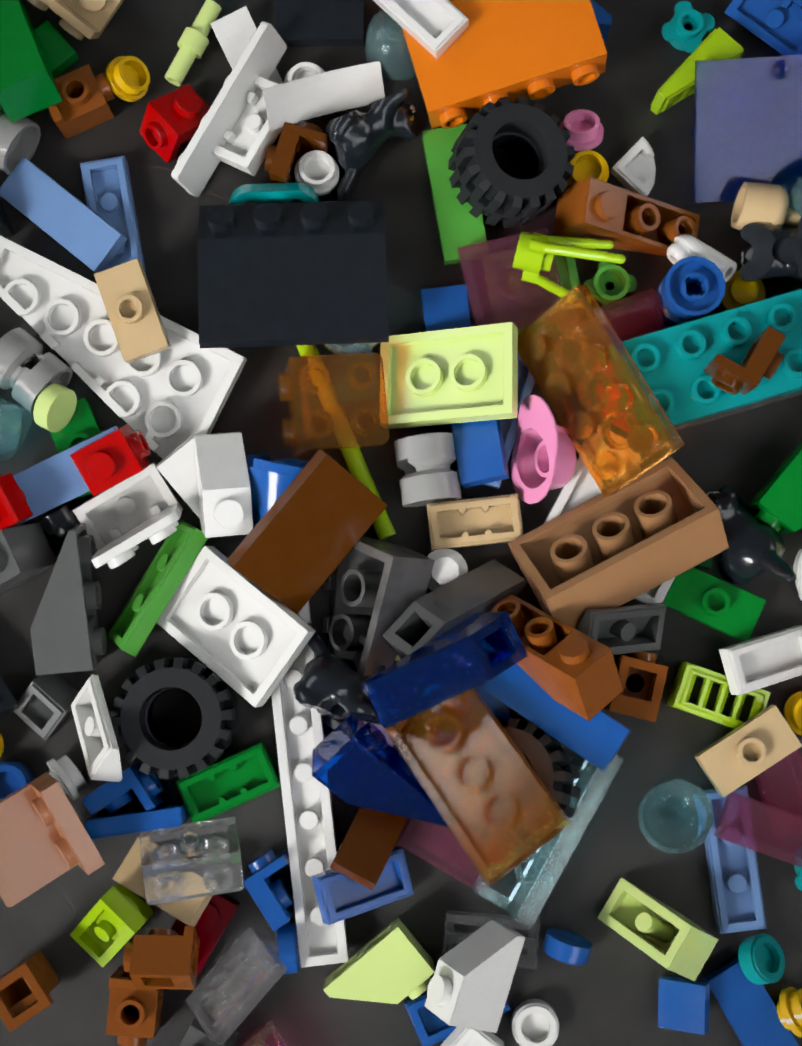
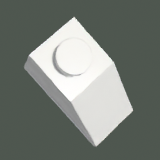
(223, 485)
(476, 978)

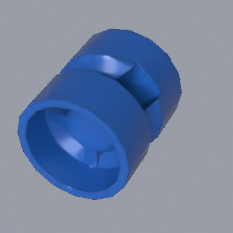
(690, 290)

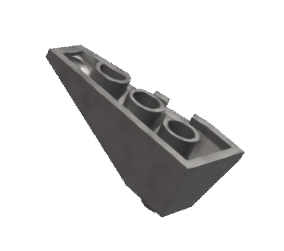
(366, 598)

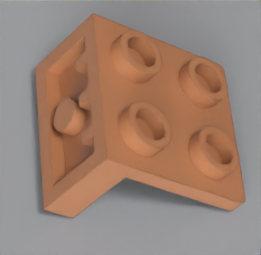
(40, 839)

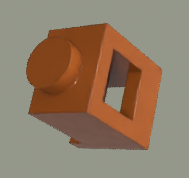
(88, 110)
(646, 700)
(163, 959)
(26, 990)
(132, 1029)

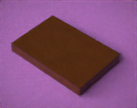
(307, 532)

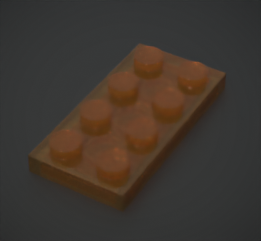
(597, 391)
(479, 783)

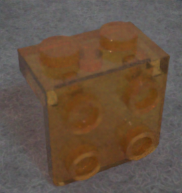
(334, 402)

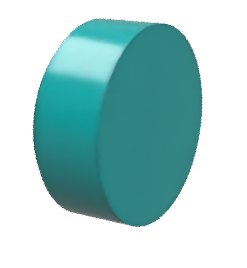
(761, 959)

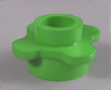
(613, 274)

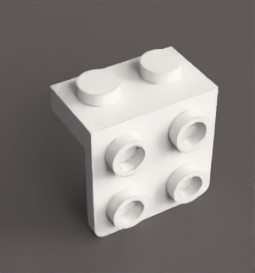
(130, 514)

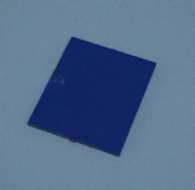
(746, 125)

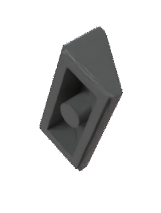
(626, 627)

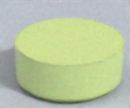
(54, 407)

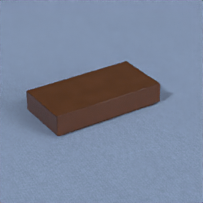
(368, 846)

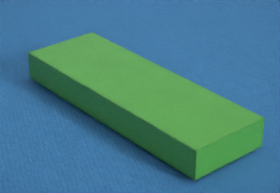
(454, 222)
(157, 588)

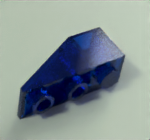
(446, 667)
(371, 773)

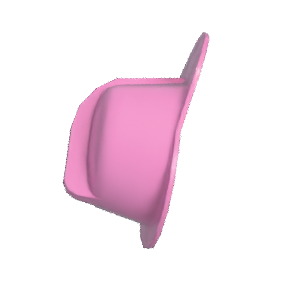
(542, 452)

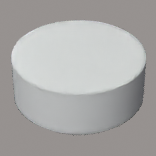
(534, 1023)

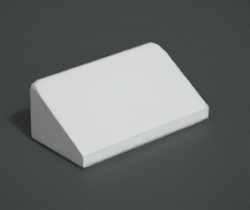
(96, 732)

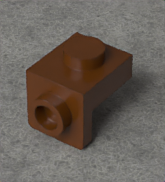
(292, 143)
(759, 362)

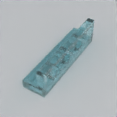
(548, 862)

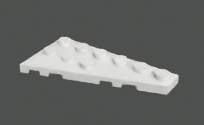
(160, 395)

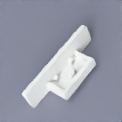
(237, 121)

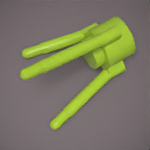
(537, 251)

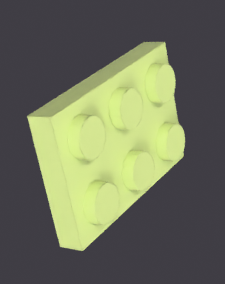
(451, 375)

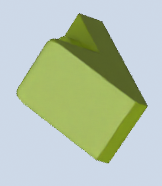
(111, 923)

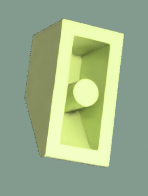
(658, 930)
(383, 969)

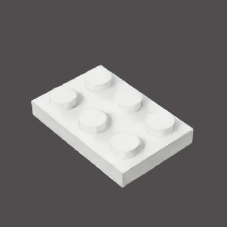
(234, 627)

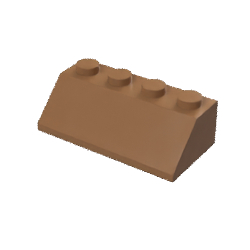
(620, 544)

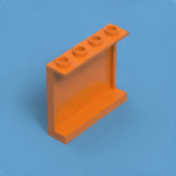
(509, 53)

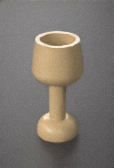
(763, 205)

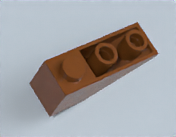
(619, 215)
(563, 660)

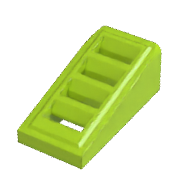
(682, 81)
(683, 688)

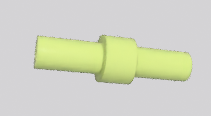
(192, 43)

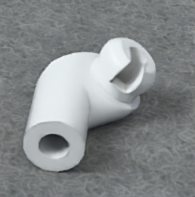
(688, 246)

